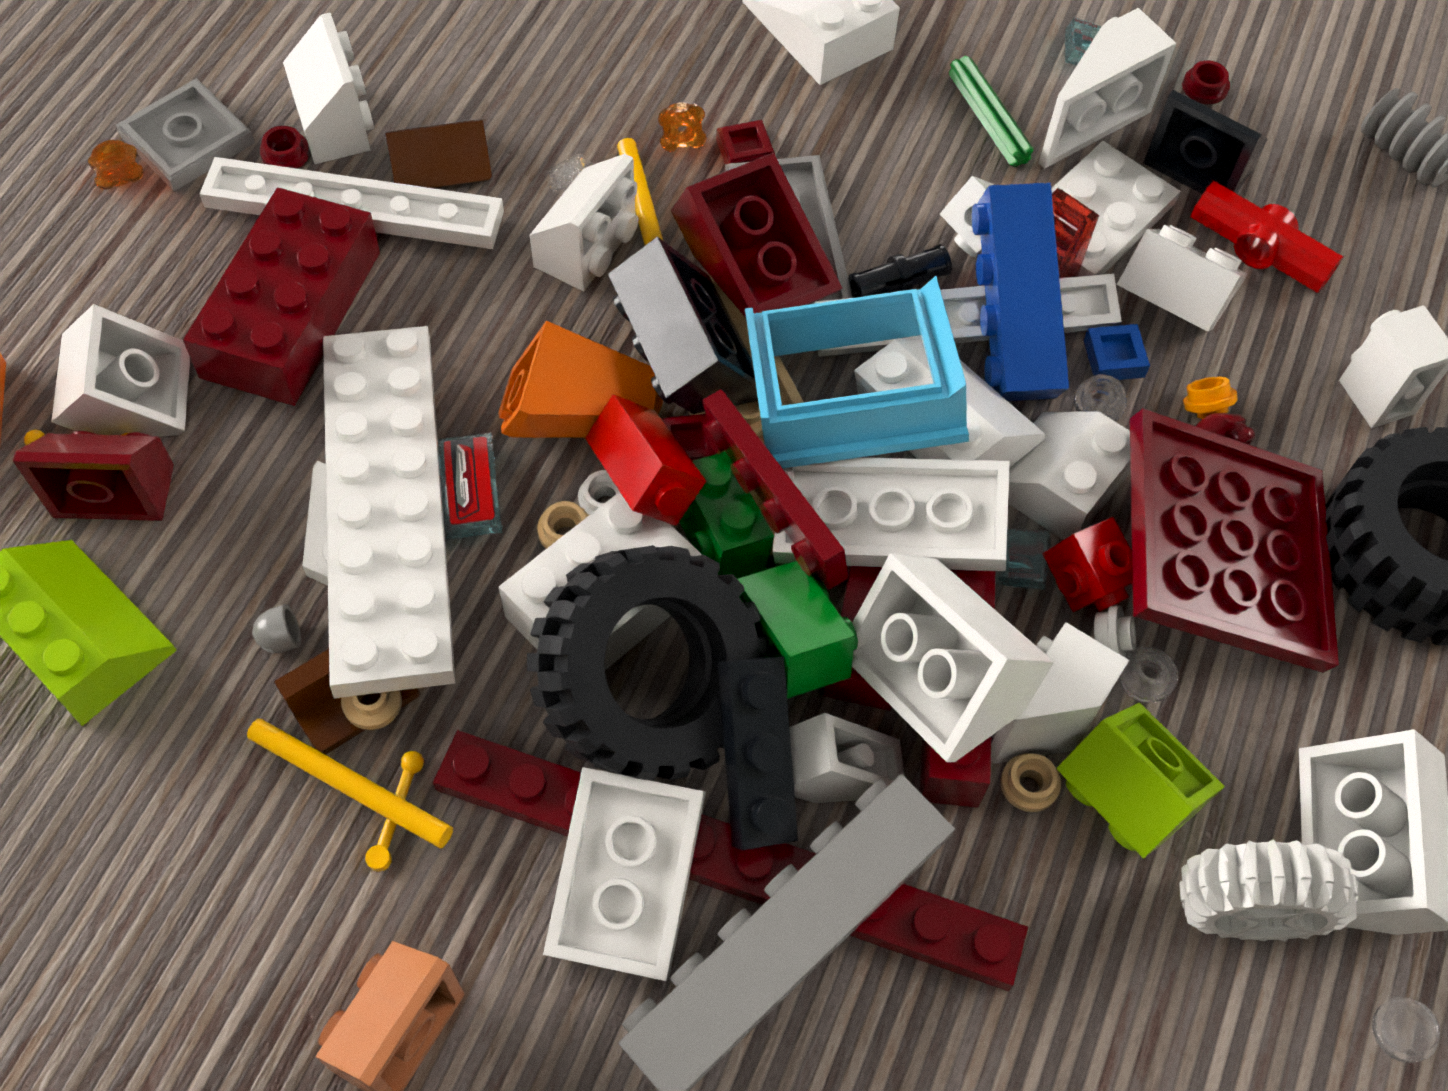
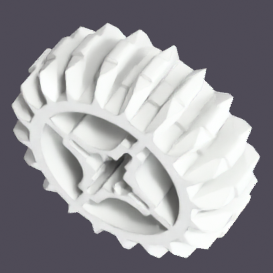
(1269, 891)

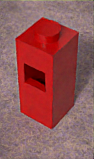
(644, 460)

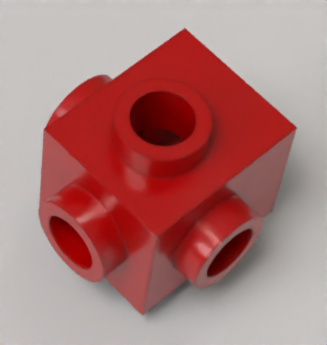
(1092, 566)

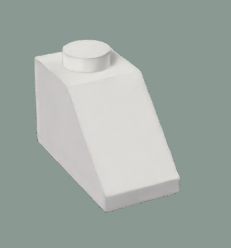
(840, 759)

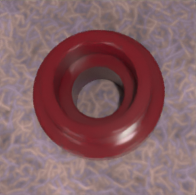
(1207, 82)
(284, 147)

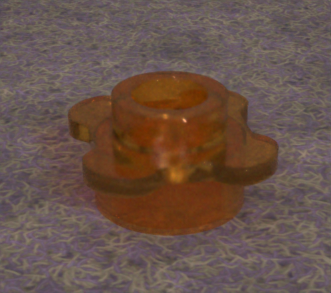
(682, 115)
(115, 164)

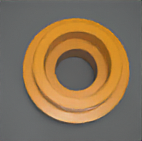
(1209, 396)

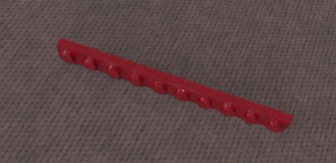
(906, 922)

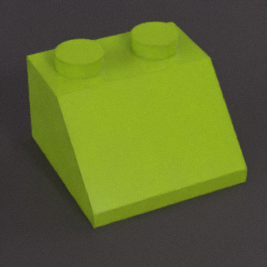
(1138, 779)

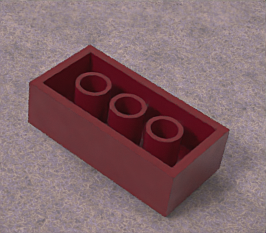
(283, 296)

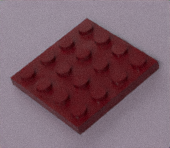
(1230, 543)

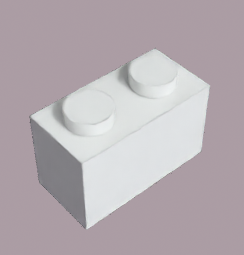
(1397, 366)

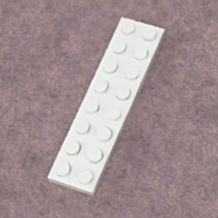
(384, 516)

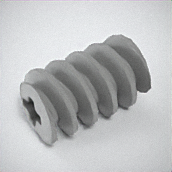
(1410, 136)

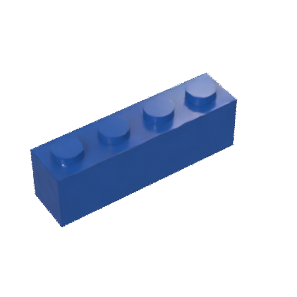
(1021, 292)

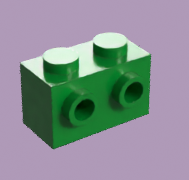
(727, 521)
(801, 627)

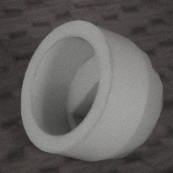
(277, 630)

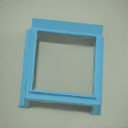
(868, 421)

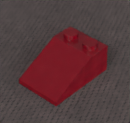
(755, 238)

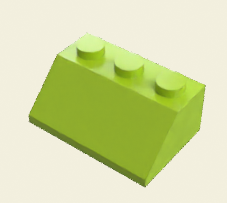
(74, 626)

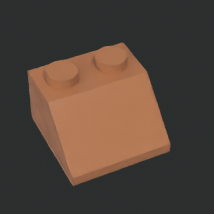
(391, 1020)

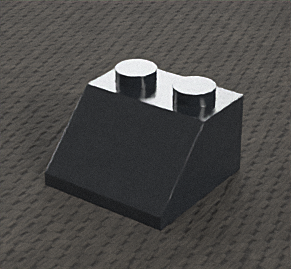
(1202, 146)

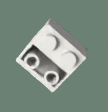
(328, 93)
(587, 223)
(1181, 277)
(1065, 699)

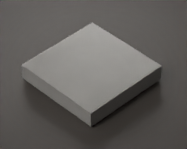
(185, 133)

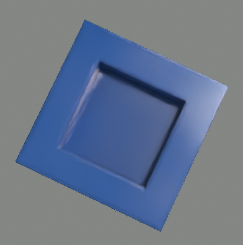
(1117, 351)

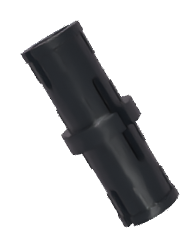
(901, 272)

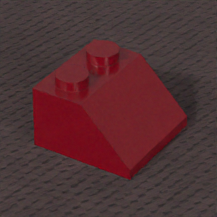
(98, 475)

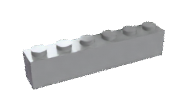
(786, 937)

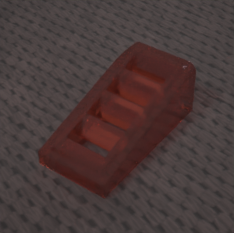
(1071, 243)

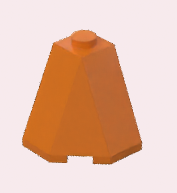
(566, 383)

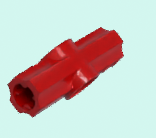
(1266, 236)

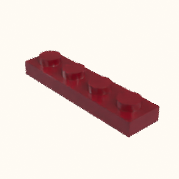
(783, 503)

